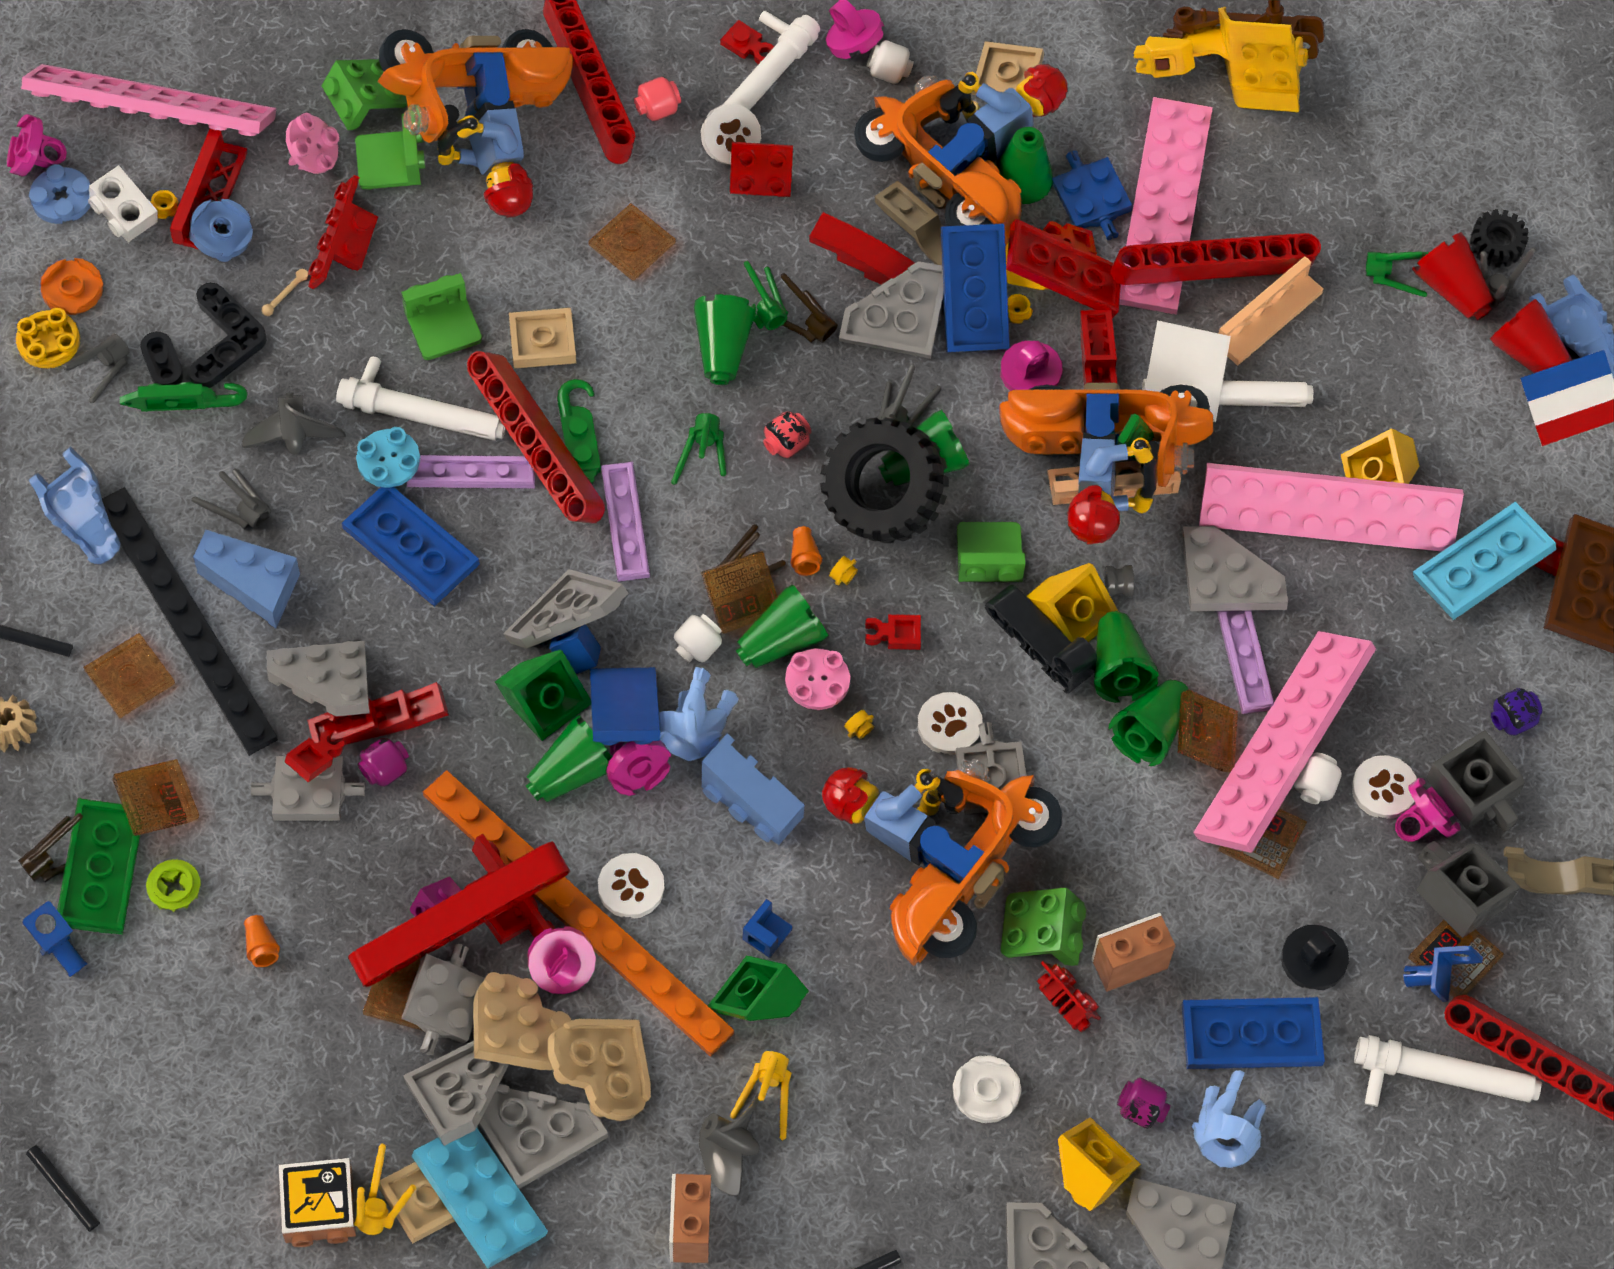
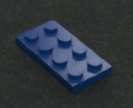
(975, 287)
(410, 544)
(1252, 1033)

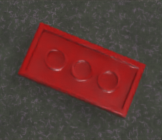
(1062, 267)

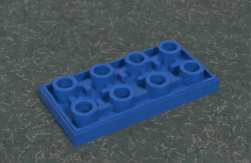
(624, 705)

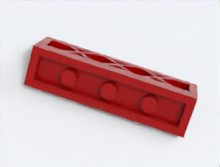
(199, 183)

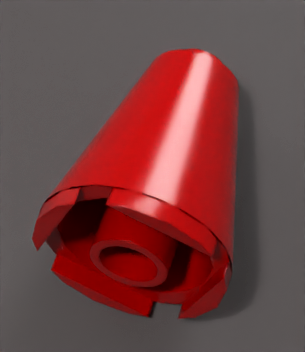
(1456, 277)
(1532, 339)

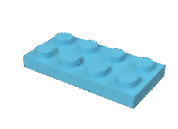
(1484, 560)
(480, 1196)

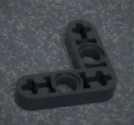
(235, 331)

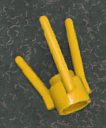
(770, 1072)
(373, 1214)

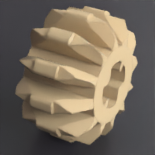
(13, 731)

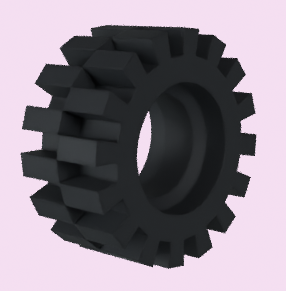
(1506, 225)

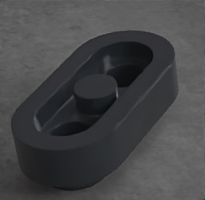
(162, 362)

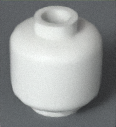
(890, 62)
(698, 638)
(1318, 779)

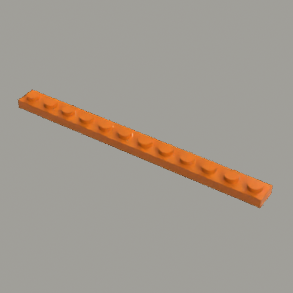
(578, 911)

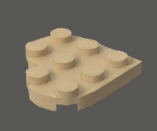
(513, 1023)
(606, 1062)

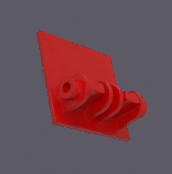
(761, 169)
(1063, 981)

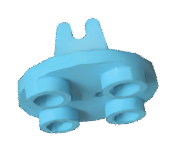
(384, 445)

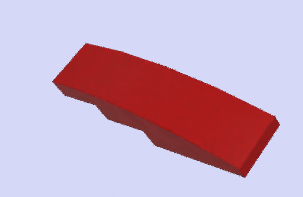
(859, 249)
(1098, 346)
(386, 716)

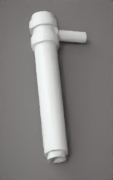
(790, 46)
(1264, 393)
(373, 398)
(1394, 1058)

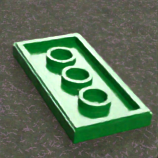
(98, 869)

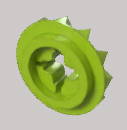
(169, 872)

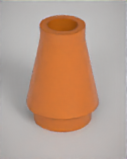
(805, 553)
(260, 943)

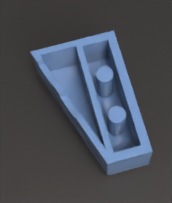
(249, 573)
(749, 793)

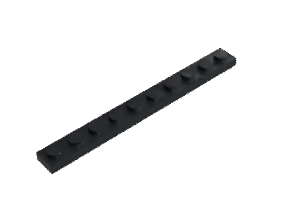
(188, 623)

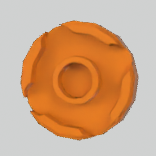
(75, 295)

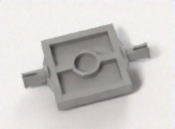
(1002, 759)
(307, 801)
(443, 999)

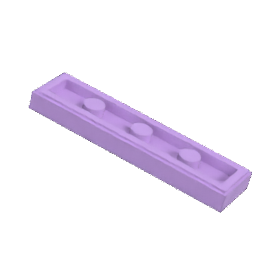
(473, 472)
(625, 521)
(1246, 661)

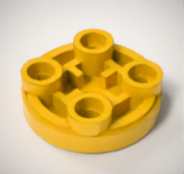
(47, 338)

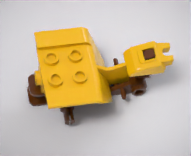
(1259, 51)

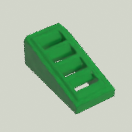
(1135, 429)

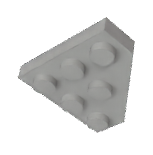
(899, 313)
(1227, 575)
(565, 606)
(324, 674)
(455, 1091)
(537, 1132)
(1180, 1226)
(1041, 1242)

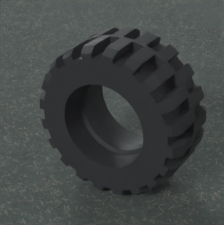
(844, 474)

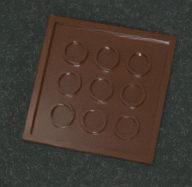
(1584, 585)

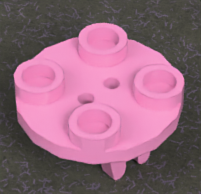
(312, 144)
(817, 664)

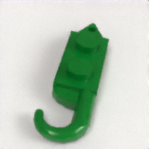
(182, 397)
(579, 429)

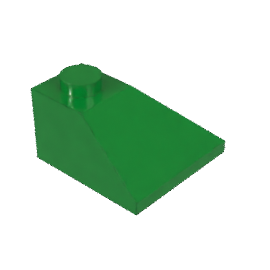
(544, 692)
(759, 991)

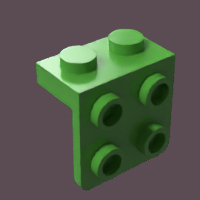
(355, 90)
(389, 159)
(441, 317)
(990, 552)
(1044, 924)

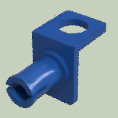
(57, 941)
(1439, 973)

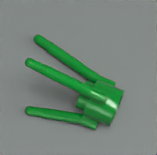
(1381, 263)
(770, 312)
(705, 433)

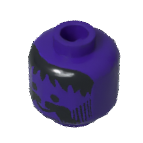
(1516, 711)

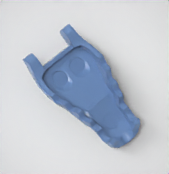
(1580, 321)
(77, 508)

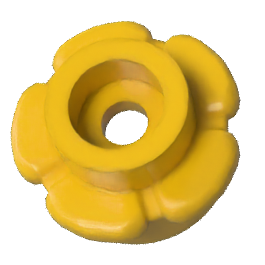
(164, 197)
(1021, 302)
(844, 571)
(859, 724)

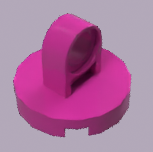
(853, 30)
(30, 145)
(1030, 365)
(637, 766)
(1429, 811)
(561, 960)

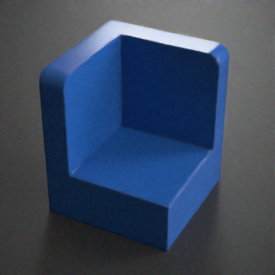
(579, 648)
(766, 930)

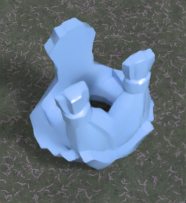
(693, 729)
(1217, 1122)

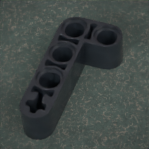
(1061, 659)

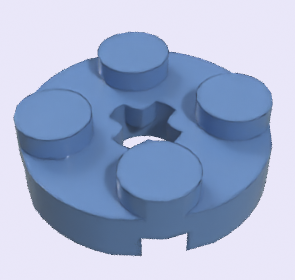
(57, 179)
(213, 243)

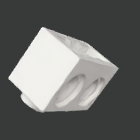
(128, 201)

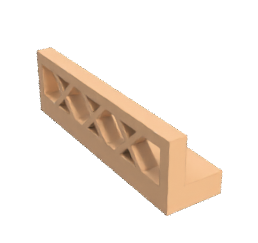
(1270, 311)
(1125, 484)

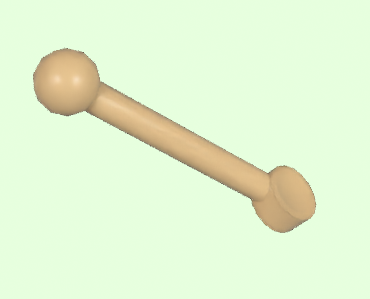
(301, 275)

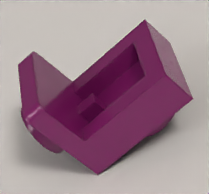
(433, 894)

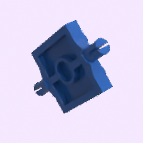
(1092, 194)

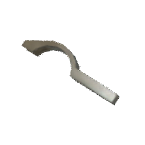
(914, 218)
(1562, 878)

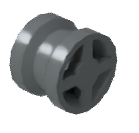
(1119, 580)

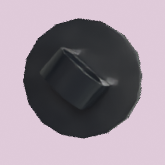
(1315, 957)

